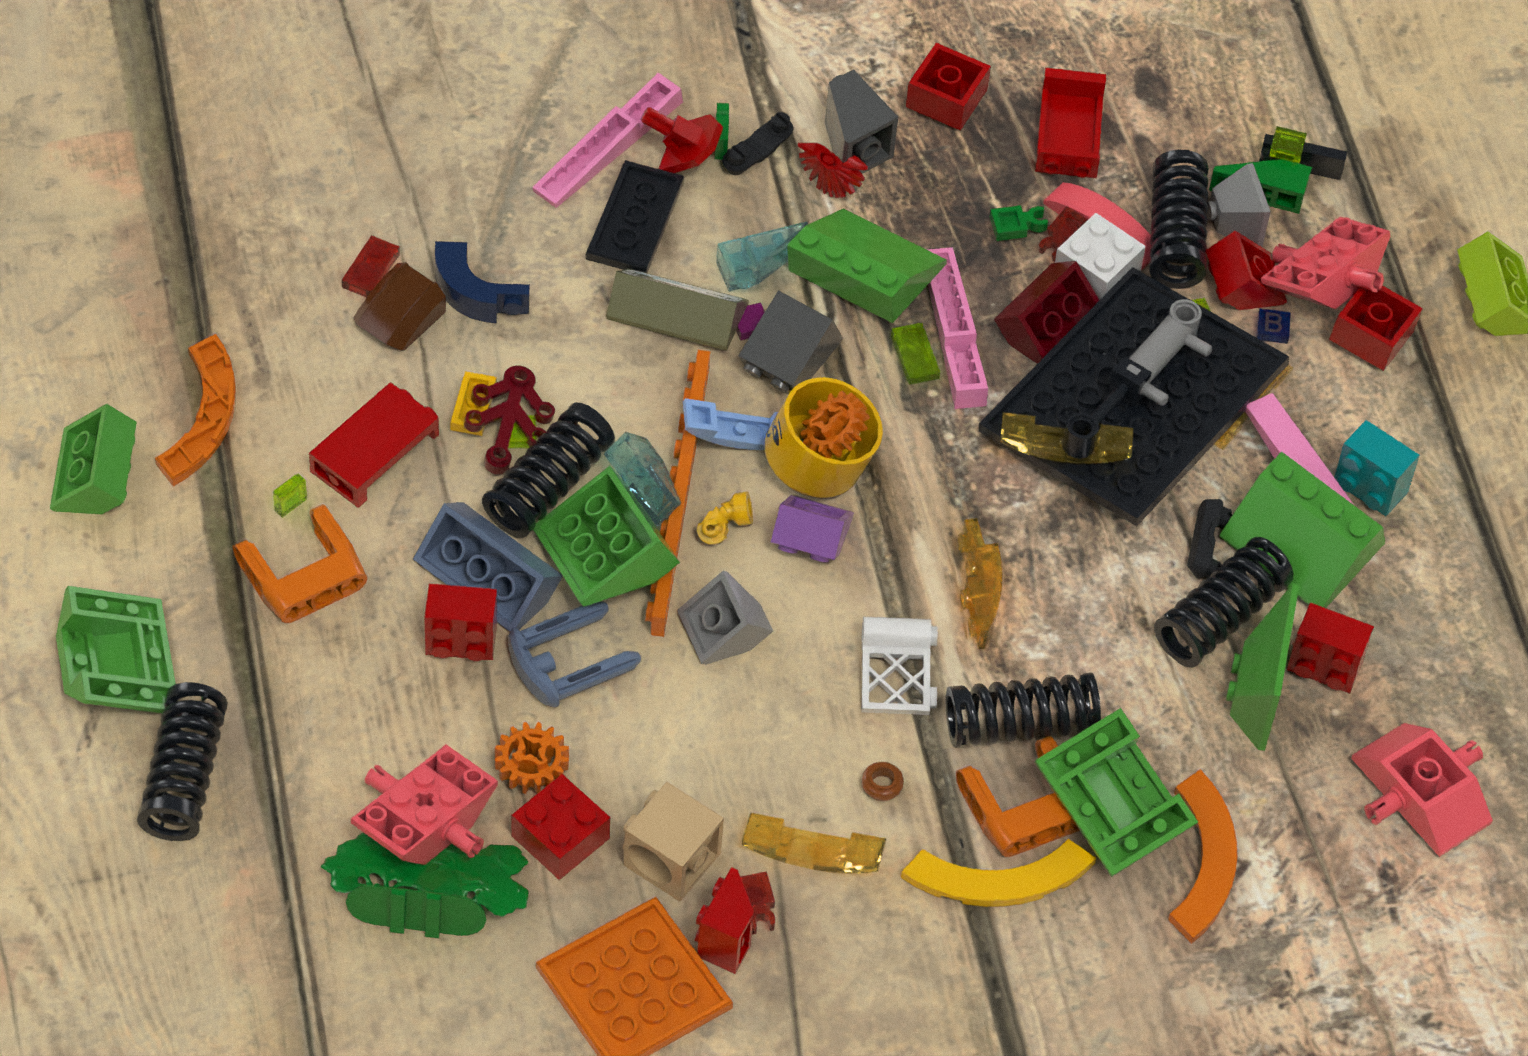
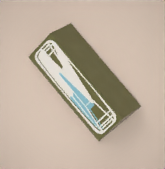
(675, 308)

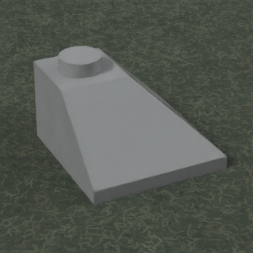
(1240, 205)
(723, 620)

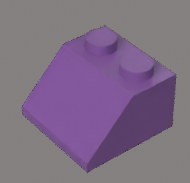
(811, 528)

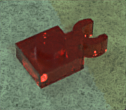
(1061, 229)
(761, 898)

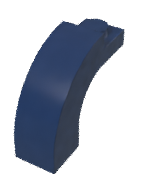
(469, 293)

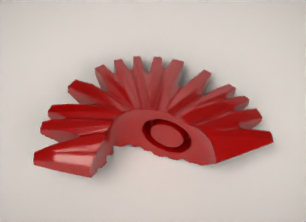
(831, 172)

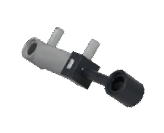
(1133, 375)

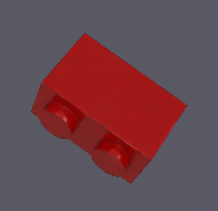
(1238, 270)

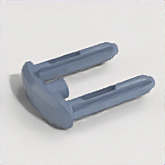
(534, 669)

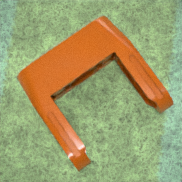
(312, 585)
(1023, 825)

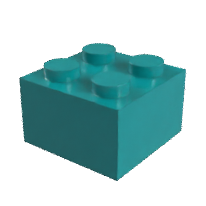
(1376, 468)

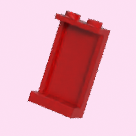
(1070, 123)
(372, 442)

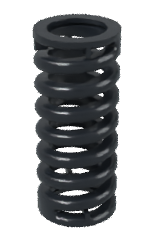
(1179, 219)
(559, 434)
(1212, 590)
(960, 698)
(155, 799)

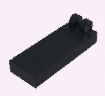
(1323, 160)

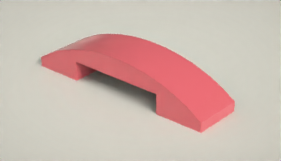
(1089, 202)

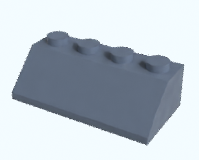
(474, 552)

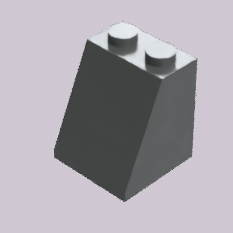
(859, 121)
(789, 343)

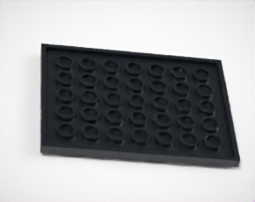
(1167, 439)

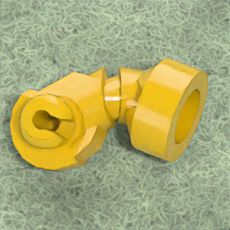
(715, 524)

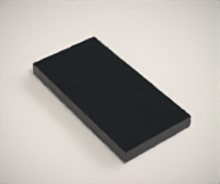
(635, 217)

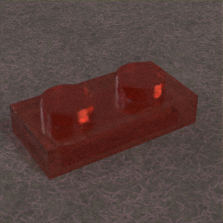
(370, 266)

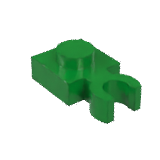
(722, 117)
(1014, 223)

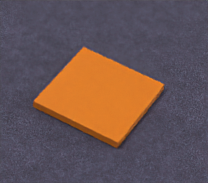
(634, 983)

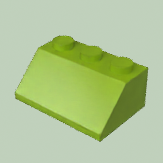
(1495, 285)

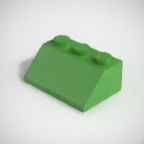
(94, 462)

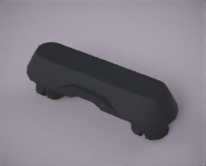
(759, 145)
(1209, 516)

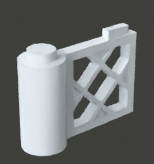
(903, 640)

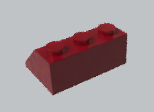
(1047, 309)

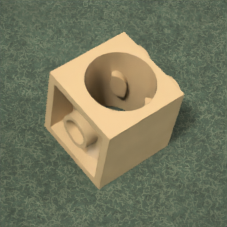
(672, 840)

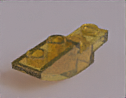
(982, 583)

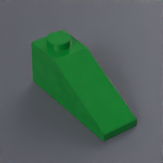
(1281, 181)

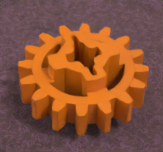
(835, 424)
(532, 756)

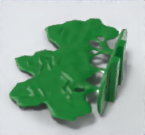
(441, 887)

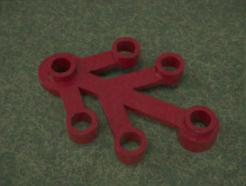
(510, 412)

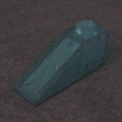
(754, 257)
(644, 475)

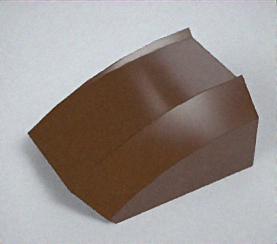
(401, 307)

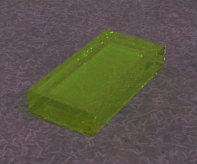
(915, 353)

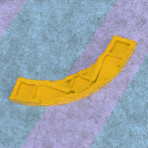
(999, 887)

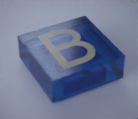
(1273, 325)

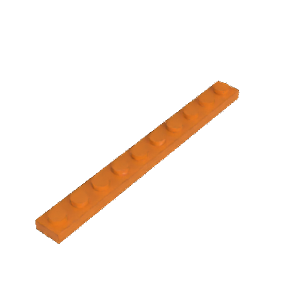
(681, 476)

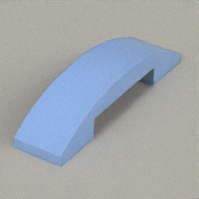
(725, 427)

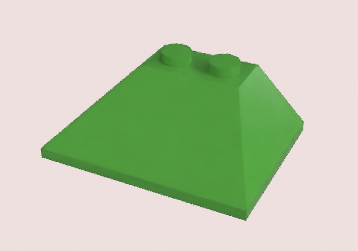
(114, 649)
(1262, 670)
(1114, 793)

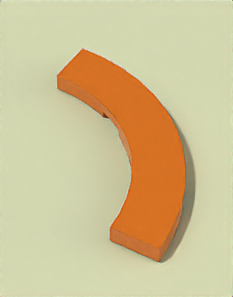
(212, 417)
(1217, 857)

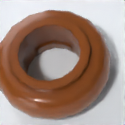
(887, 770)

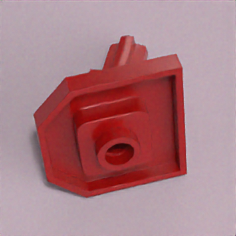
(686, 141)

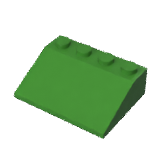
(863, 263)
(1311, 524)
(605, 541)

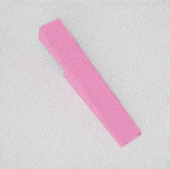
(607, 140)
(957, 335)
(1283, 435)

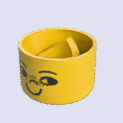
(802, 467)

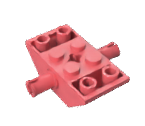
(1331, 263)
(1426, 785)
(427, 807)

